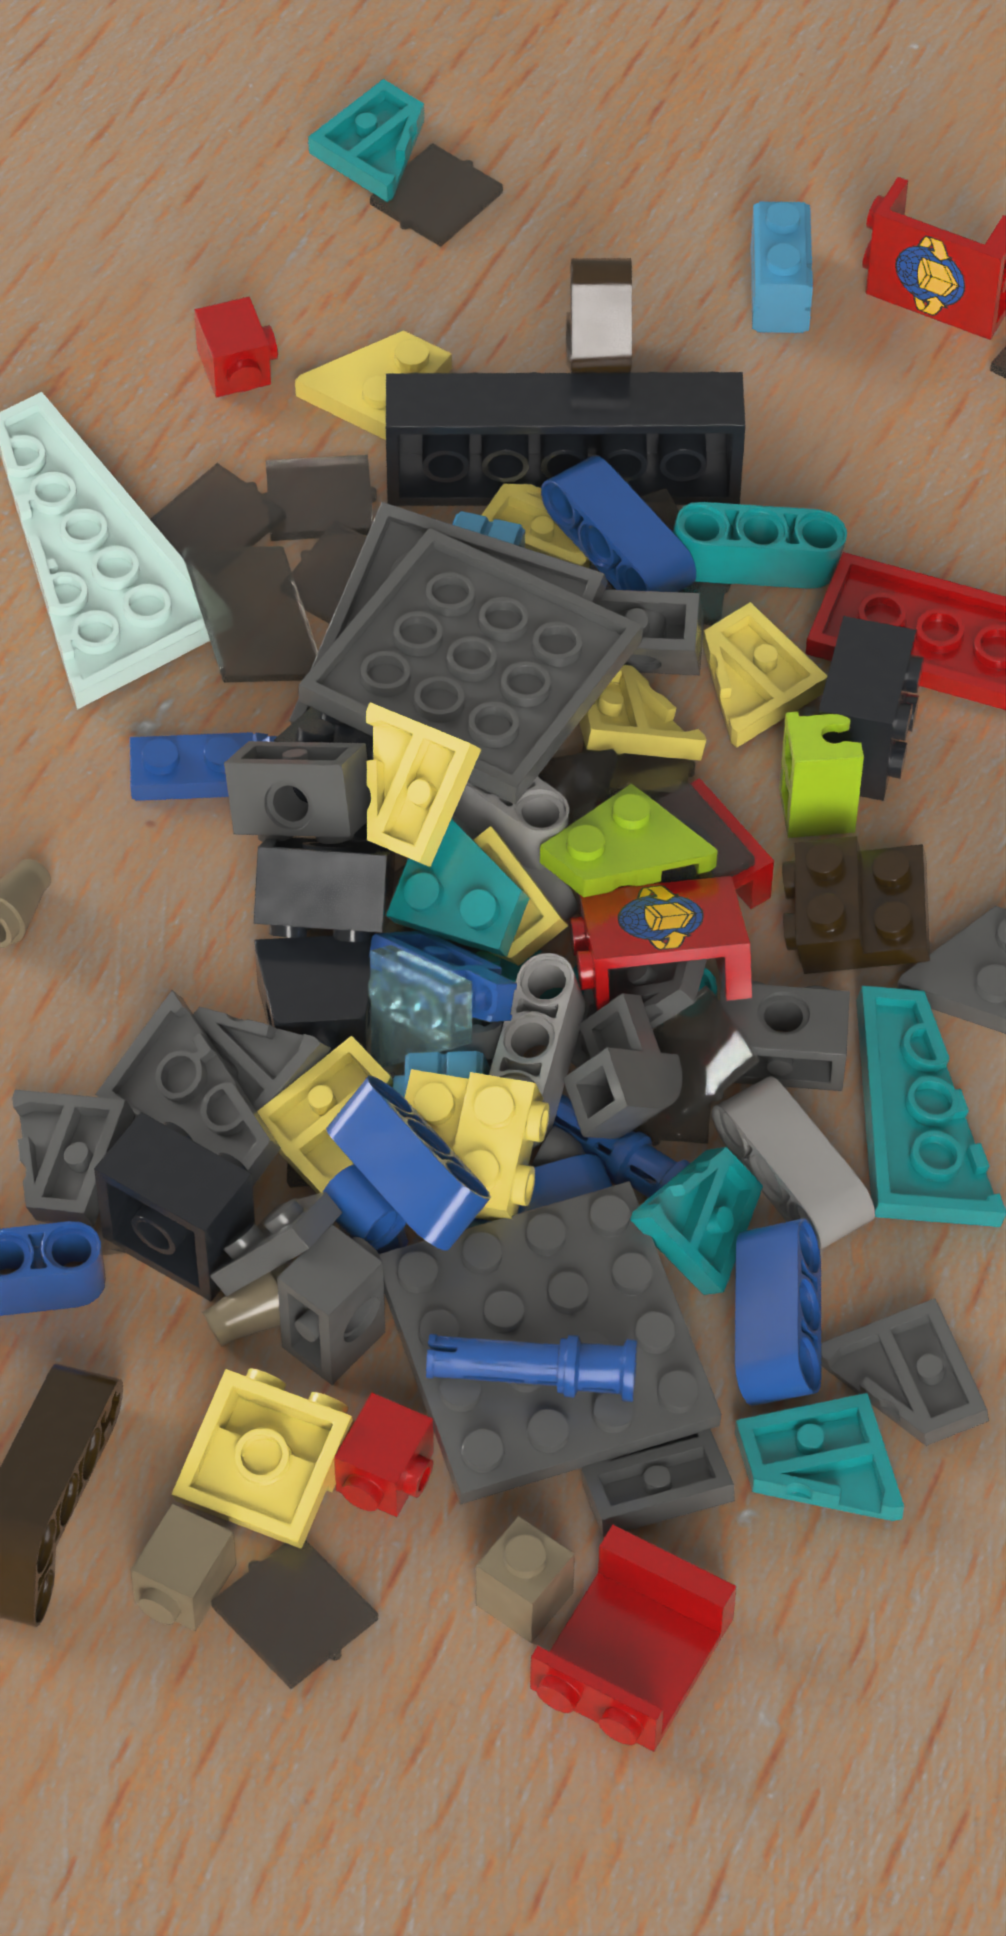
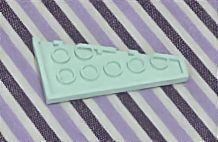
(103, 567)

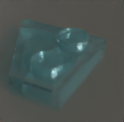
(415, 1006)

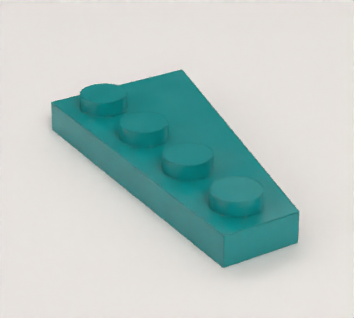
(915, 1119)

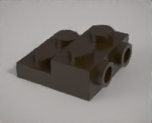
(856, 905)

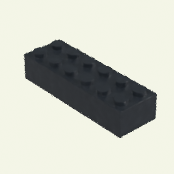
(470, 433)

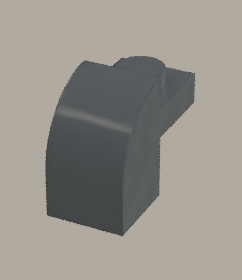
(626, 1074)

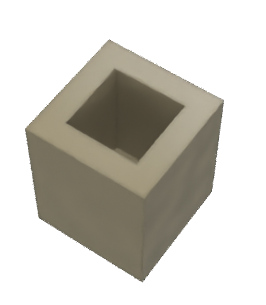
(183, 1568)
(524, 1579)

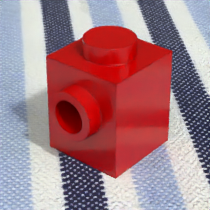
(234, 346)
(385, 1456)

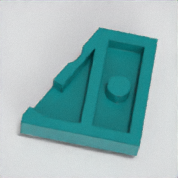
(700, 1216)
(822, 1457)

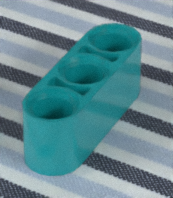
(761, 544)

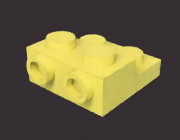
(489, 1127)
(264, 1456)

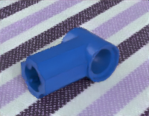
(366, 1211)

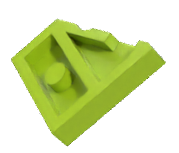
(624, 844)

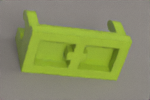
(819, 778)

